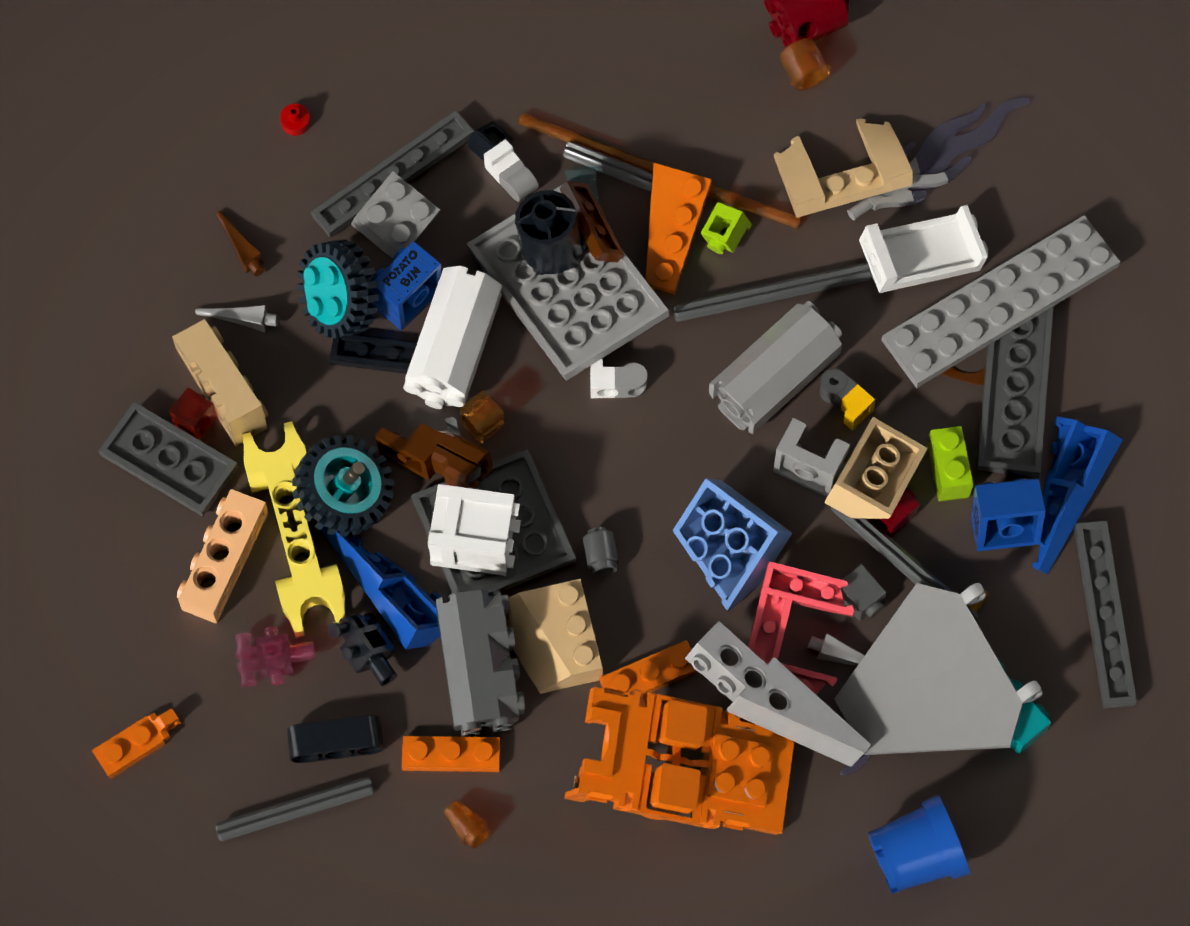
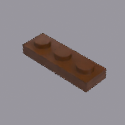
(592, 222)

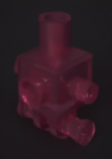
(273, 654)

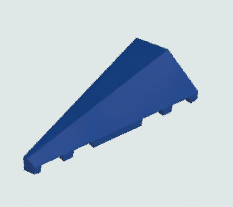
(1078, 465)
(392, 590)

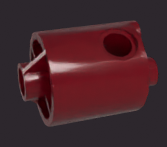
(806, 18)

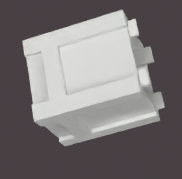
(473, 530)

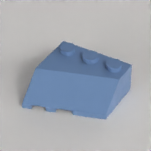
(729, 540)

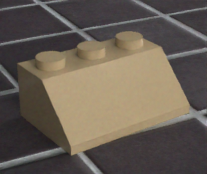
(876, 473)

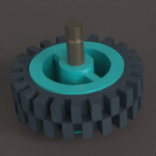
(337, 288)
(343, 485)

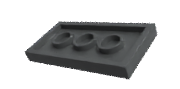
(168, 459)

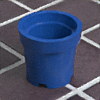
(919, 847)

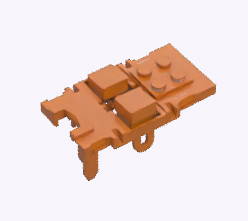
(740, 776)

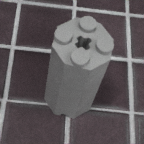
(776, 367)

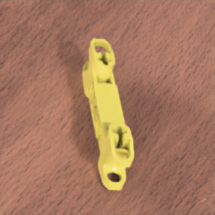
(308, 582)

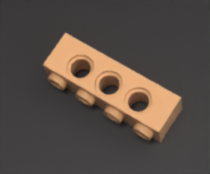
(210, 601)

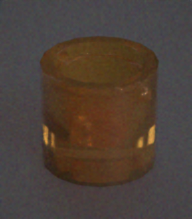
(804, 64)

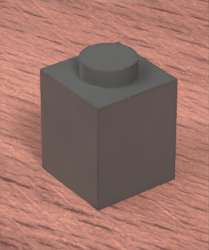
(863, 593)

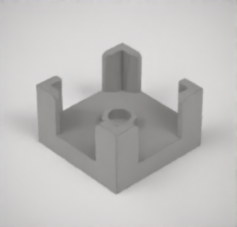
(806, 467)

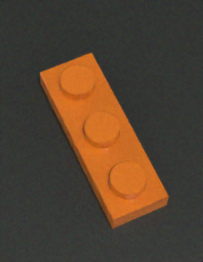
(652, 672)
(451, 754)

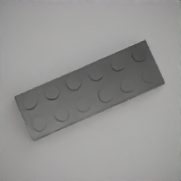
(1016, 399)

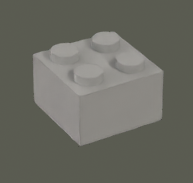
(395, 215)

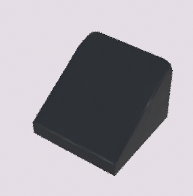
(486, 138)

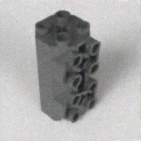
(479, 661)

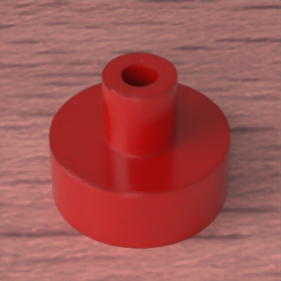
(295, 119)

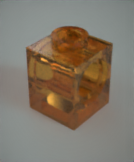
(482, 417)

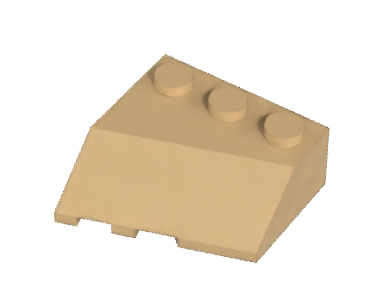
(555, 636)

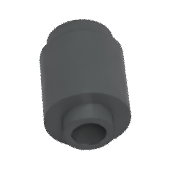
(601, 551)

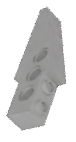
(773, 697)

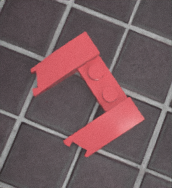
(780, 590)

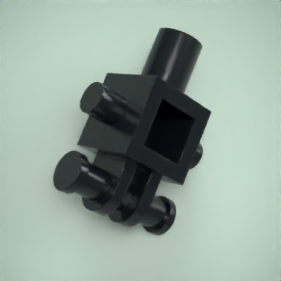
(365, 645)

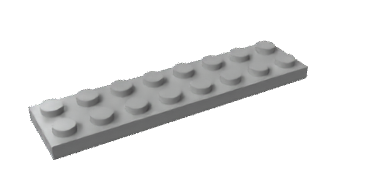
(1000, 301)

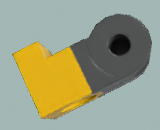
(847, 396)

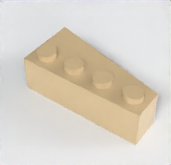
(221, 381)

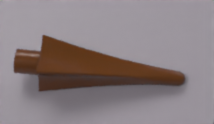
(247, 253)

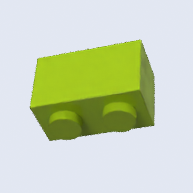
(950, 463)

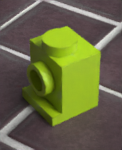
(725, 228)

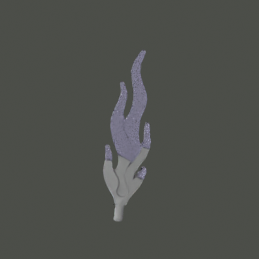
(936, 154)

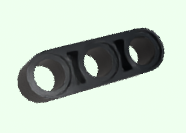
(335, 739)

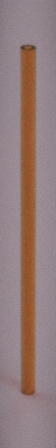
(715, 191)

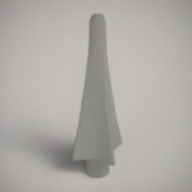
(252, 317)
(834, 650)

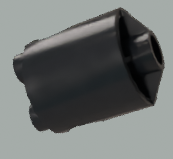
(549, 232)

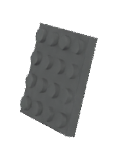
(537, 547)

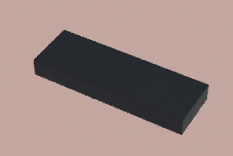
(372, 353)

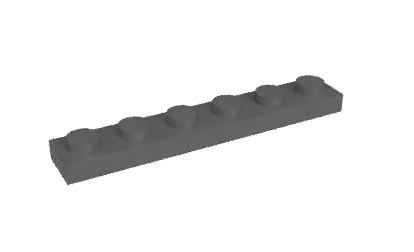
(407, 163)
(1105, 614)

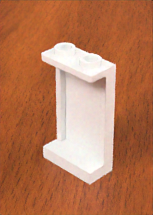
(924, 250)

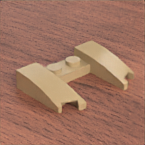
(811, 194)

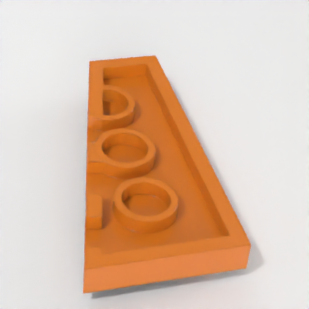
(674, 218)

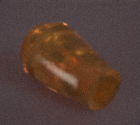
(468, 825)

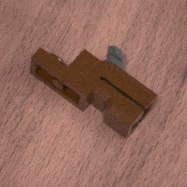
(437, 452)

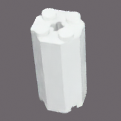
(453, 337)

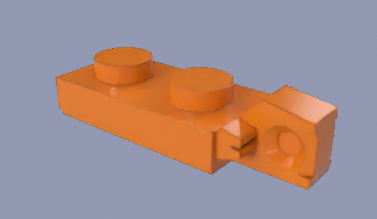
(135, 742)

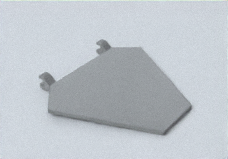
(933, 681)

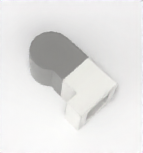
(510, 171)
(617, 381)

